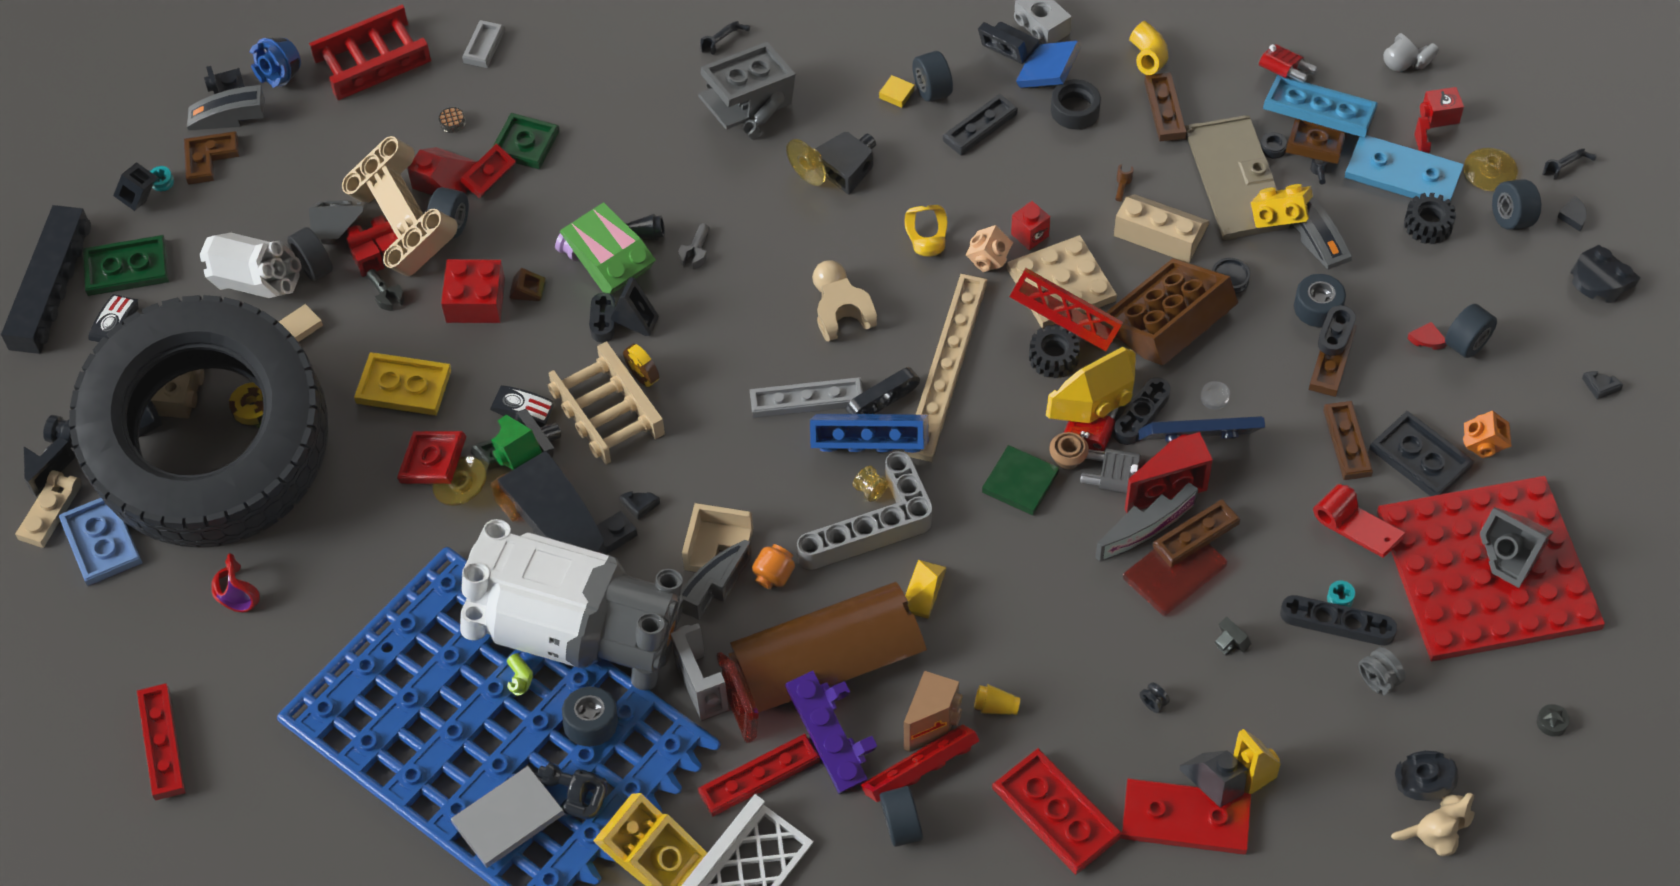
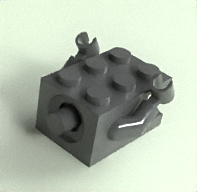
(747, 87)

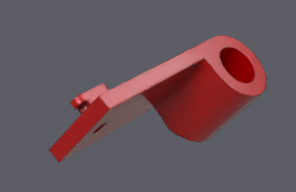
(1342, 514)

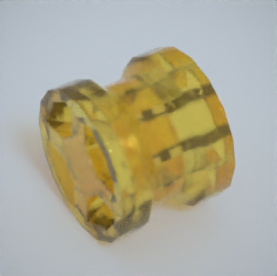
(870, 483)

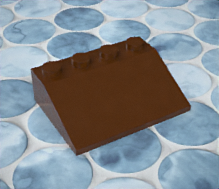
(1172, 309)

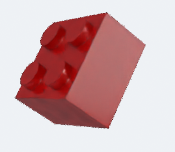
(473, 291)

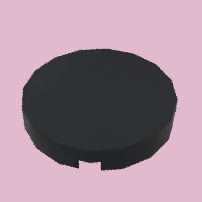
(1426, 776)

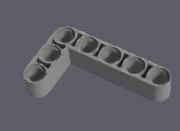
(874, 522)

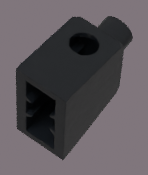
(847, 159)

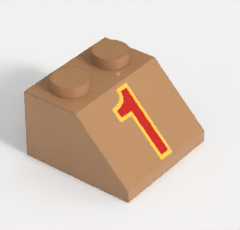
(932, 711)

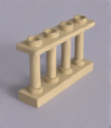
(621, 382)

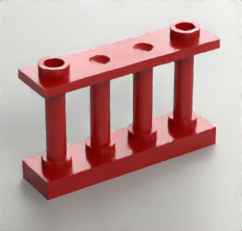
(378, 69)

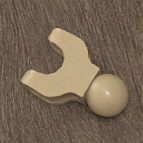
(840, 299)

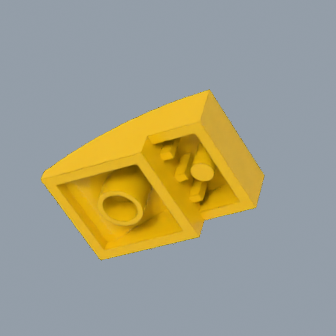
(650, 844)

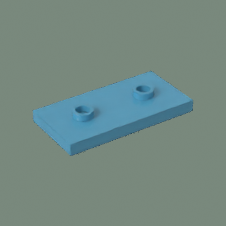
(1320, 106)
(1402, 169)

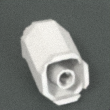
(250, 265)

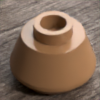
(1069, 450)

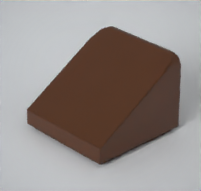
(527, 286)

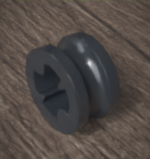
(1154, 697)

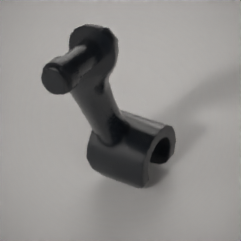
(710, 41)
(1555, 166)

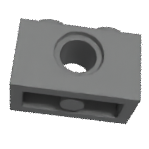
(1043, 19)

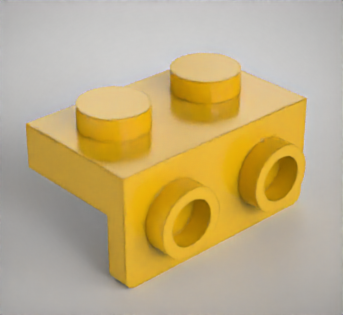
(1281, 206)

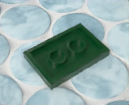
(125, 265)

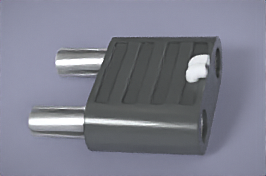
(1116, 469)

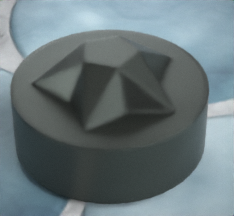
(1552, 720)

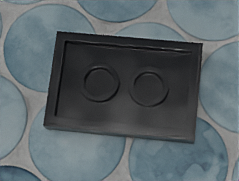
(1421, 455)

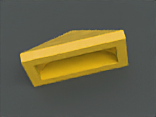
(924, 588)

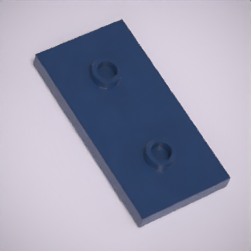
(1226, 428)

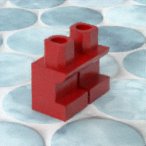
(370, 245)

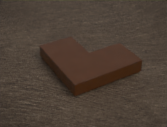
(203, 150)

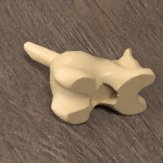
(1440, 827)

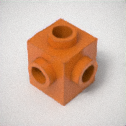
(1487, 434)

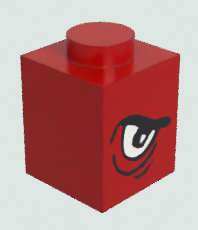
(1442, 107)
(1030, 225)

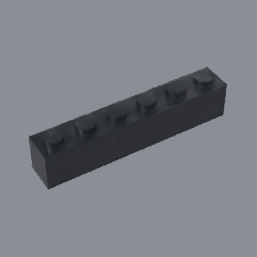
(46, 279)

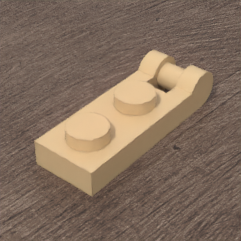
(43, 515)

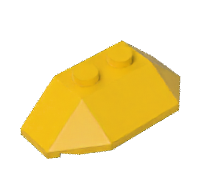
(1095, 389)

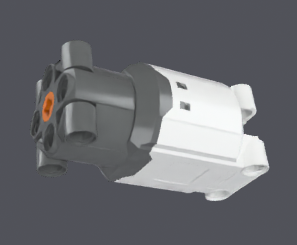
(568, 603)

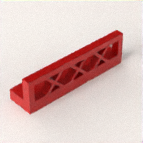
(1063, 312)

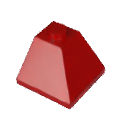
(437, 169)

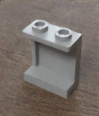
(706, 693)

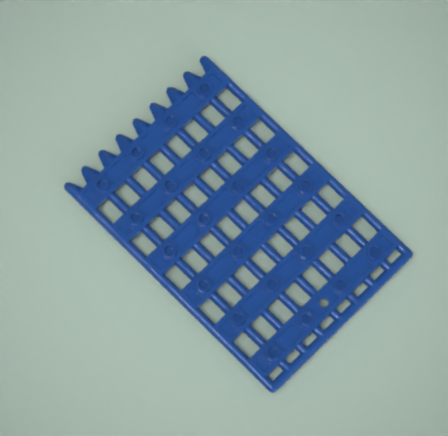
(576, 856)

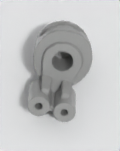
(1405, 53)

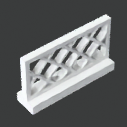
(736, 835)

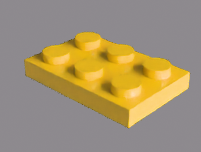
(403, 383)

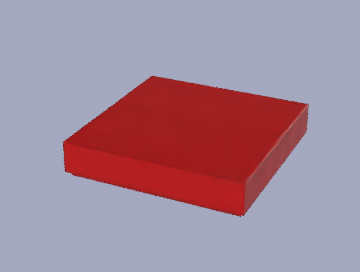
(431, 457)

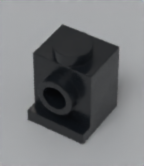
(135, 186)

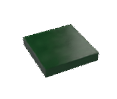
(527, 139)
(1020, 480)

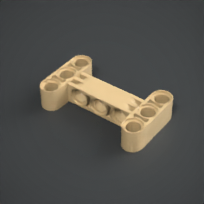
(418, 233)

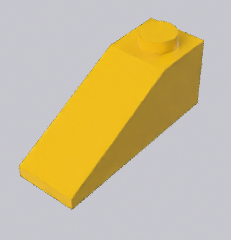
(1260, 761)

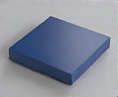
(1048, 64)

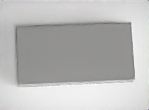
(483, 44)

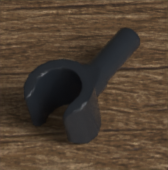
(1319, 169)

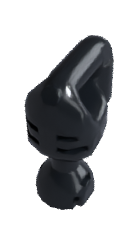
(578, 785)

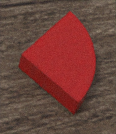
(1422, 127)
(1427, 336)

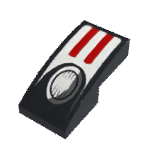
(112, 313)
(513, 399)

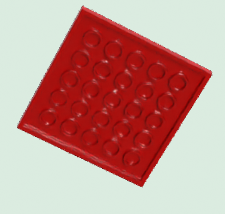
(1450, 580)

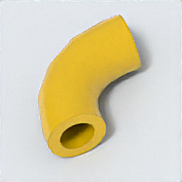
(1152, 47)

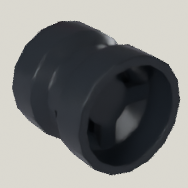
(57, 427)

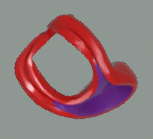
(239, 594)

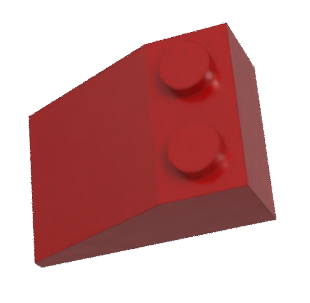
(1169, 471)

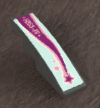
(1141, 526)

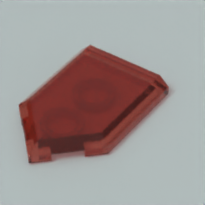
(739, 697)

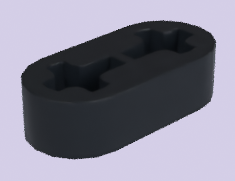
(598, 317)

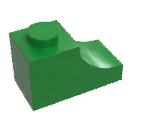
(514, 443)

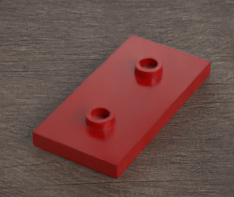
(1057, 811)
(1184, 817)

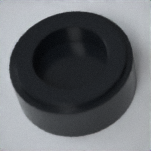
(1273, 145)

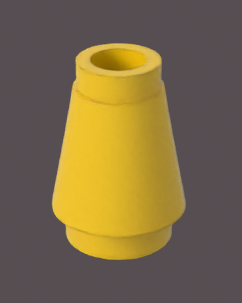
(996, 701)

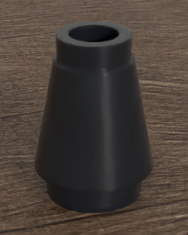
(648, 227)

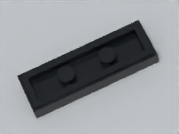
(980, 124)

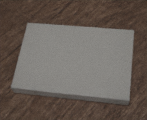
(507, 816)

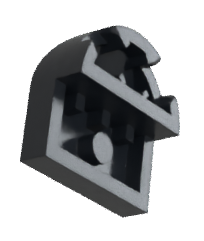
(1602, 274)

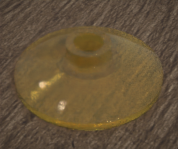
(806, 162)
(1489, 168)
(465, 485)

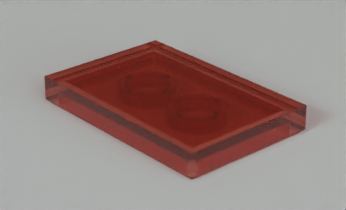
(1169, 586)

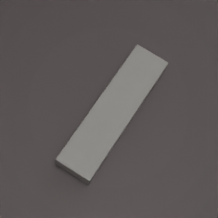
(804, 397)

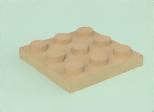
(1070, 267)

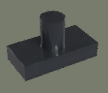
(543, 435)

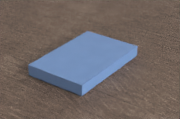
(99, 541)

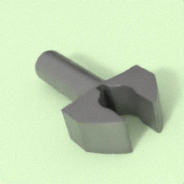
(695, 248)

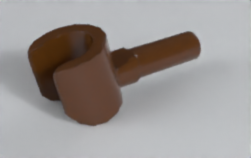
(1123, 179)

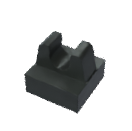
(1231, 637)

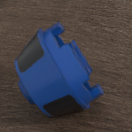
(275, 60)

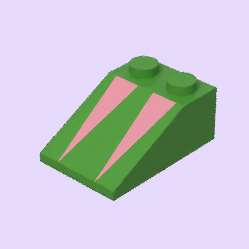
(607, 248)

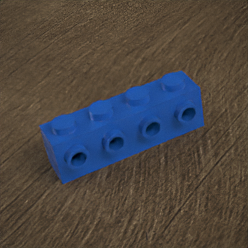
(869, 431)

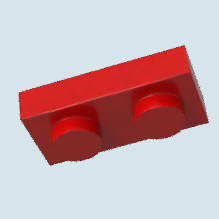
(487, 171)

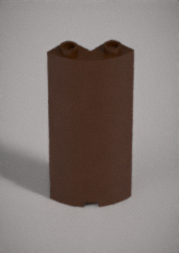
(831, 642)

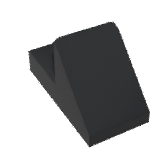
(38, 467)

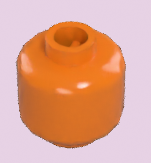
(773, 566)

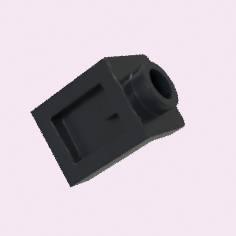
(223, 81)

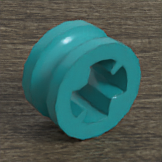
(166, 184)
(1341, 586)

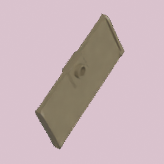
(1231, 172)

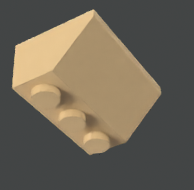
(1159, 227)

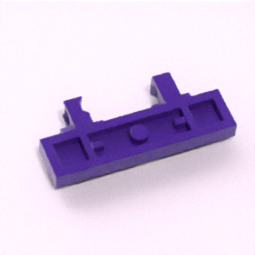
(816, 708)

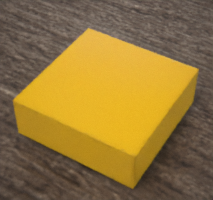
(896, 91)

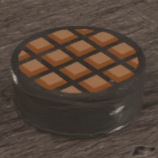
(452, 120)

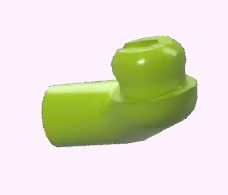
(522, 677)

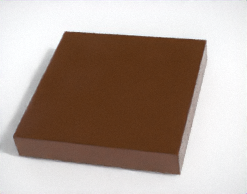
(1315, 141)

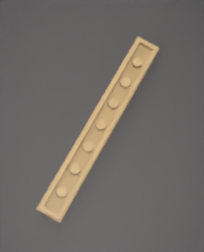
(949, 359)

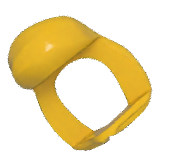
(927, 245)

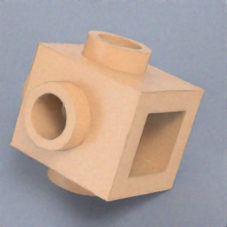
(989, 249)

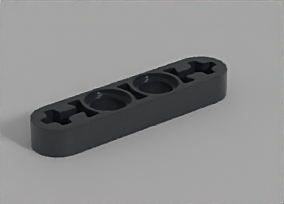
(1339, 616)

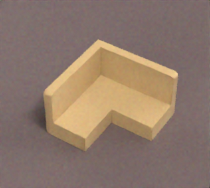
(713, 530)

